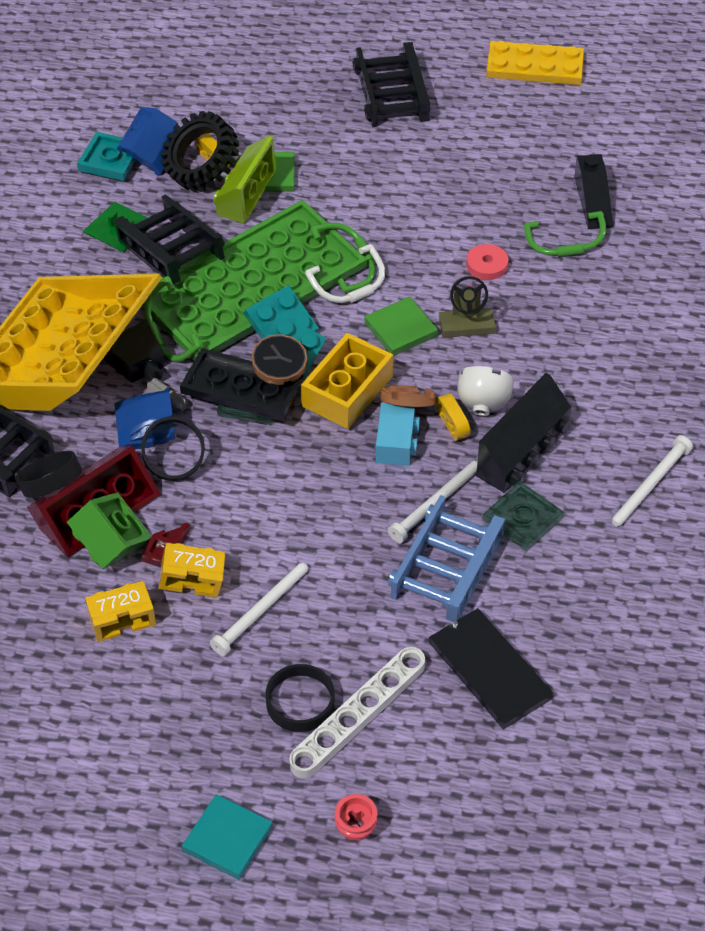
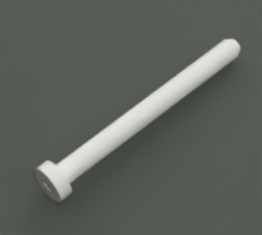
(681, 446)
(399, 531)
(222, 643)

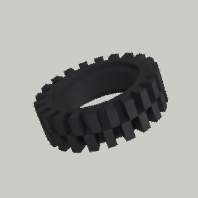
(217, 163)

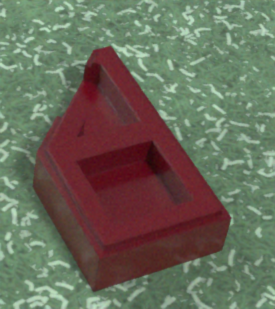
(155, 548)

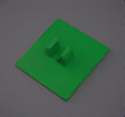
(103, 226)

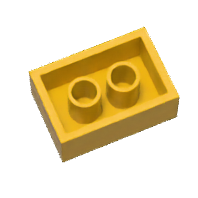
(347, 380)

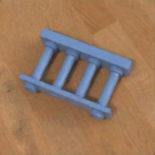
(466, 579)

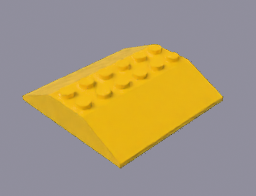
(63, 334)

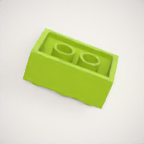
(246, 181)

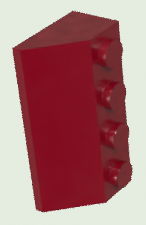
(116, 472)

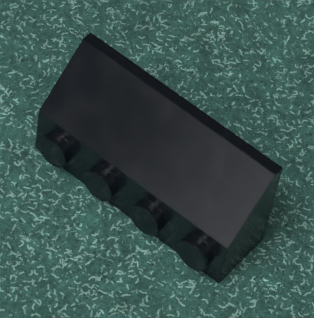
(523, 434)

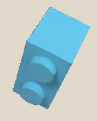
(395, 434)

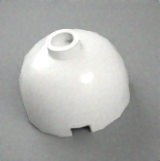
(484, 390)

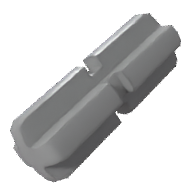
(178, 403)

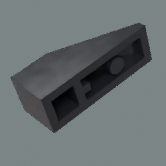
(593, 188)

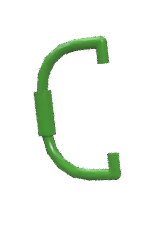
(359, 241)
(568, 249)
(174, 358)

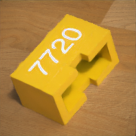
(192, 569)
(120, 610)

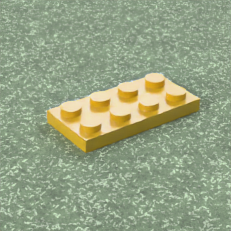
(535, 62)

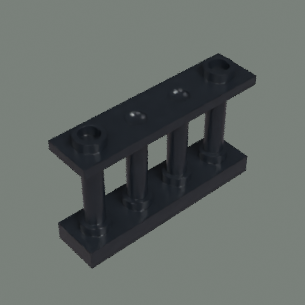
(411, 73)
(158, 256)
(37, 439)

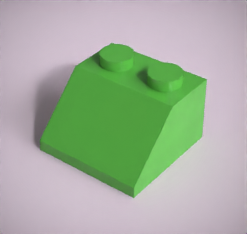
(108, 529)

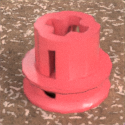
(355, 808)

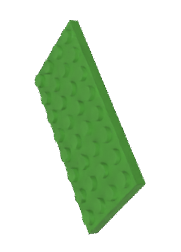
(255, 266)

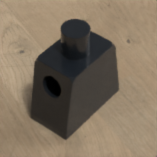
(137, 354)

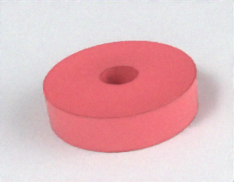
(487, 262)

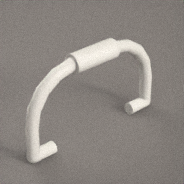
(358, 293)

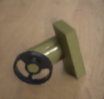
(467, 314)

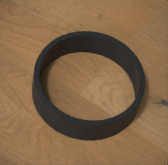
(178, 420)
(35, 485)
(300, 670)

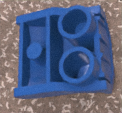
(146, 137)
(138, 414)

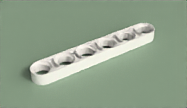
(355, 709)

